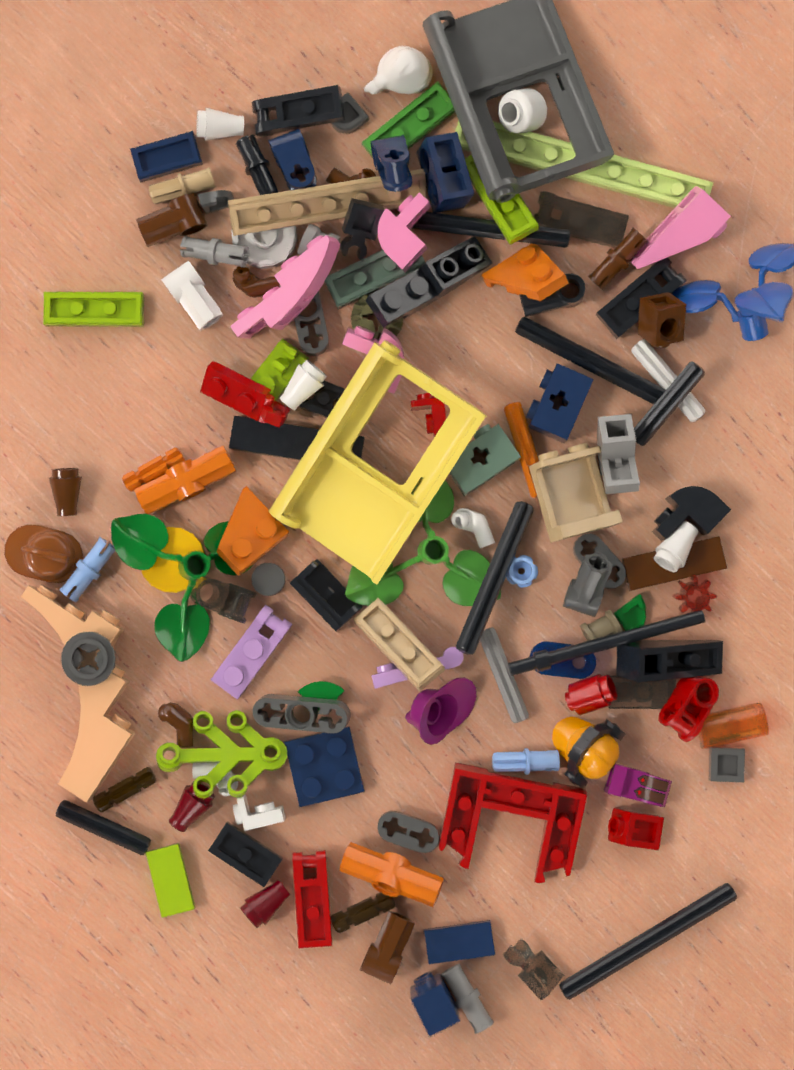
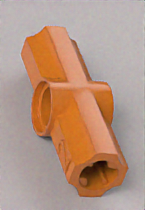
(185, 480)
(391, 874)

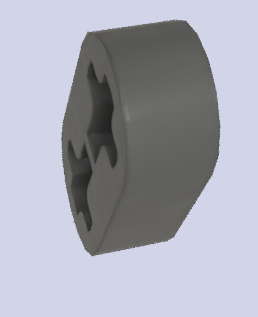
(603, 549)
(407, 840)

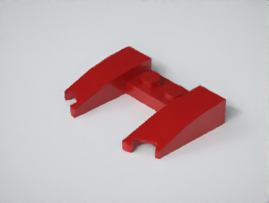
(557, 804)

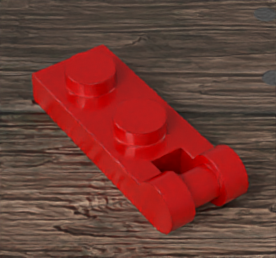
(312, 900)

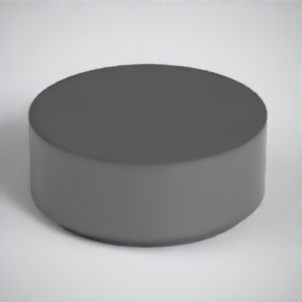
(268, 579)

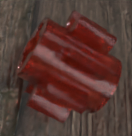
(688, 589)

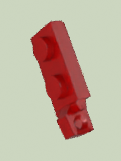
(243, 395)

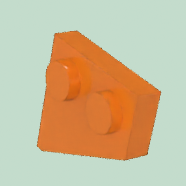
(527, 273)
(249, 533)

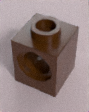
(661, 319)

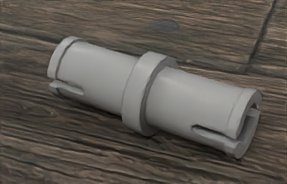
(215, 251)
(467, 998)

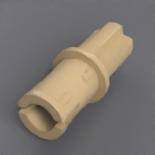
(181, 185)

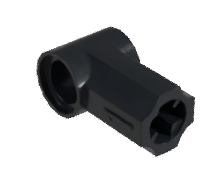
(555, 300)

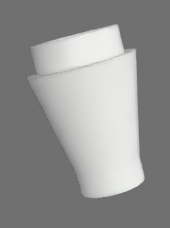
(218, 124)
(303, 384)
(676, 547)

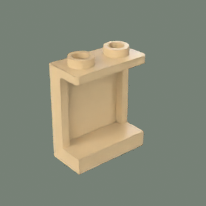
(572, 493)

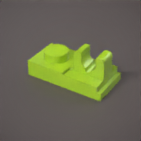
(279, 368)

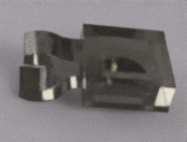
(537, 969)

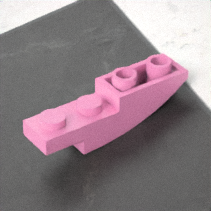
(299, 282)

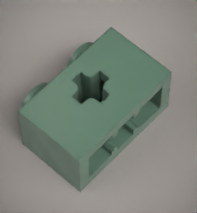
(499, 457)

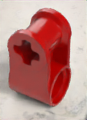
(689, 706)

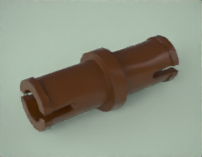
(618, 259)

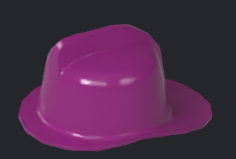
(442, 710)

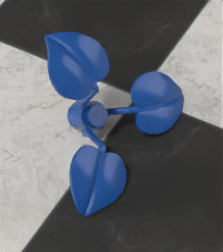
(754, 305)

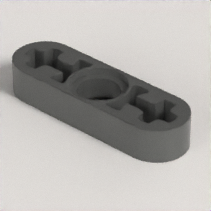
(321, 330)
(324, 724)

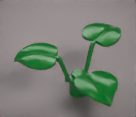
(138, 543)

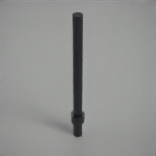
(543, 660)

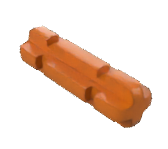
(152, 469)

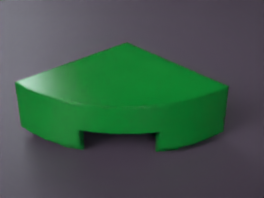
(632, 613)
(322, 690)

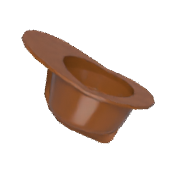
(42, 553)

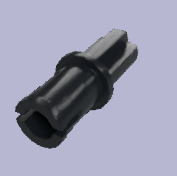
(256, 165)

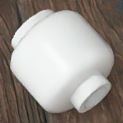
(522, 110)

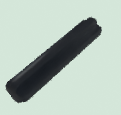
(668, 402)
(103, 827)

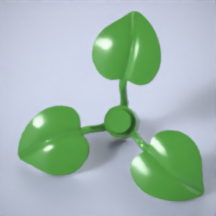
(459, 583)

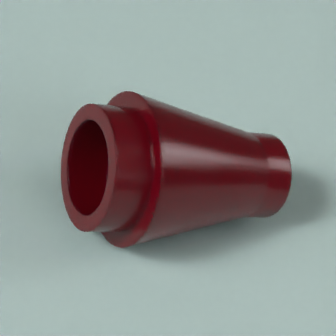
(190, 807)
(264, 904)

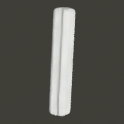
(665, 376)

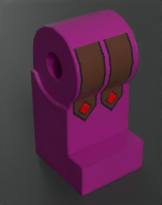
(637, 785)

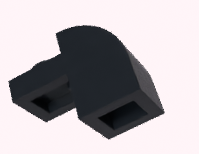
(694, 504)

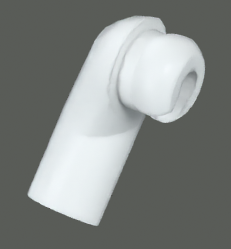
(475, 523)

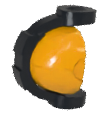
(587, 748)

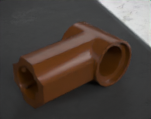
(180, 217)
(385, 954)

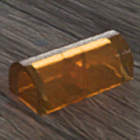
(734, 725)

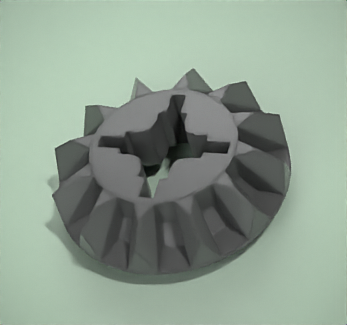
(72, 658)

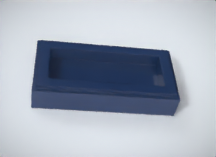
(166, 156)
(459, 942)

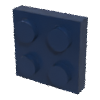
(324, 767)

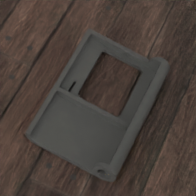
(504, 52)

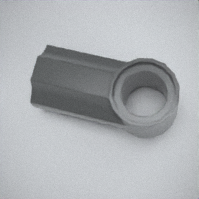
(588, 588)

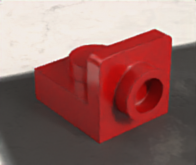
(438, 415)
(635, 829)

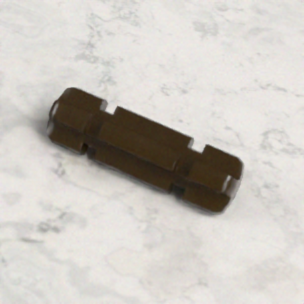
(124, 789)
(361, 912)

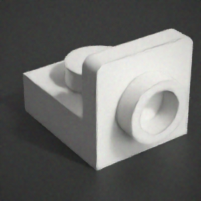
(264, 814)

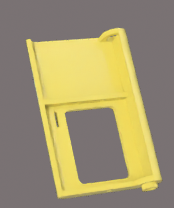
(351, 502)

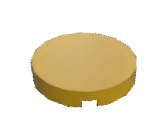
(165, 573)

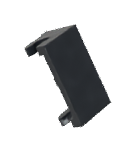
(325, 594)

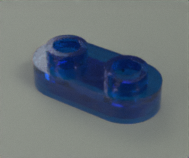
(565, 668)

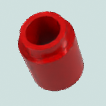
(591, 694)

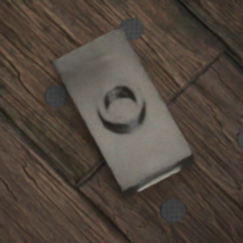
(641, 695)

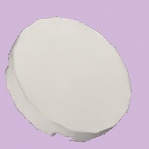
(268, 247)

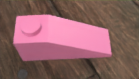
(688, 225)

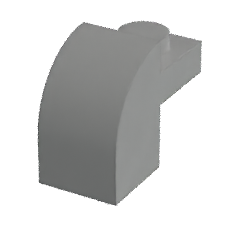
(617, 454)

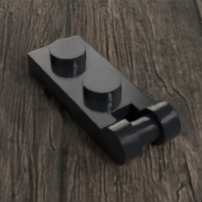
(298, 110)
(623, 310)

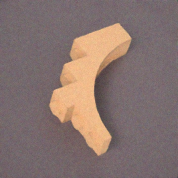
(100, 736)

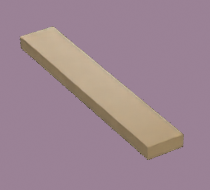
(315, 203)

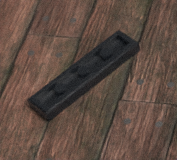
(283, 442)

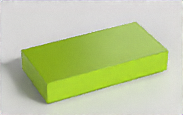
(170, 880)

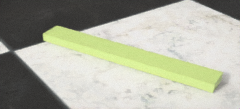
(617, 174)

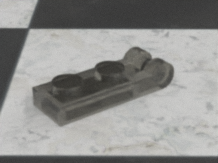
(582, 220)

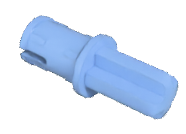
(526, 761)

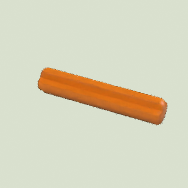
(522, 440)

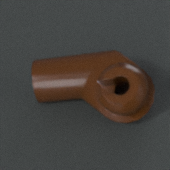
(252, 285)
(180, 720)

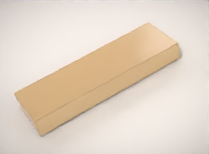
(399, 644)

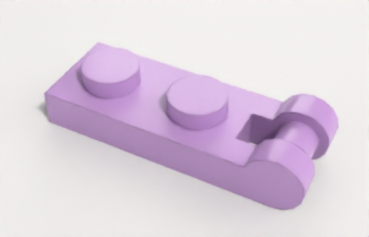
(250, 653)
(390, 674)

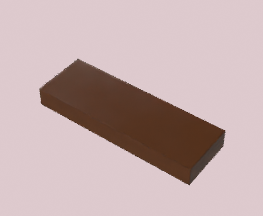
(703, 558)

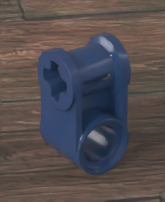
(293, 159)
(392, 162)

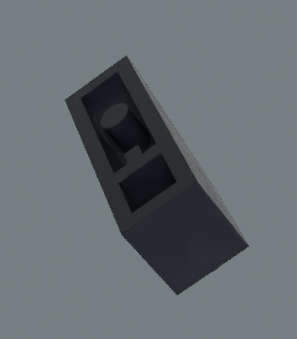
(669, 659)

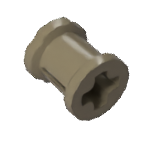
(601, 627)

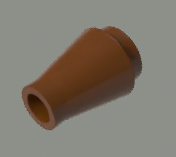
(65, 489)

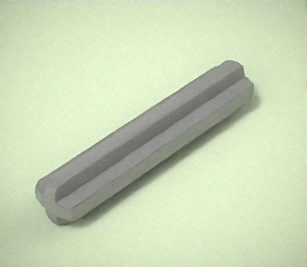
(505, 682)

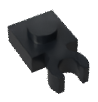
(360, 224)

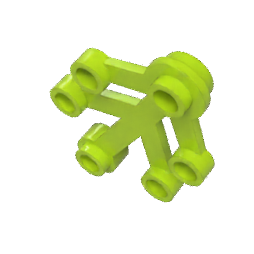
(227, 754)

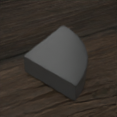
(215, 200)

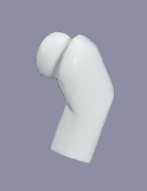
(201, 769)

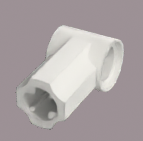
(189, 290)

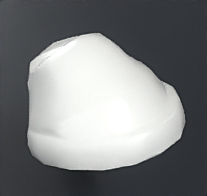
(401, 71)

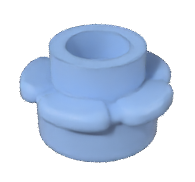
(530, 573)

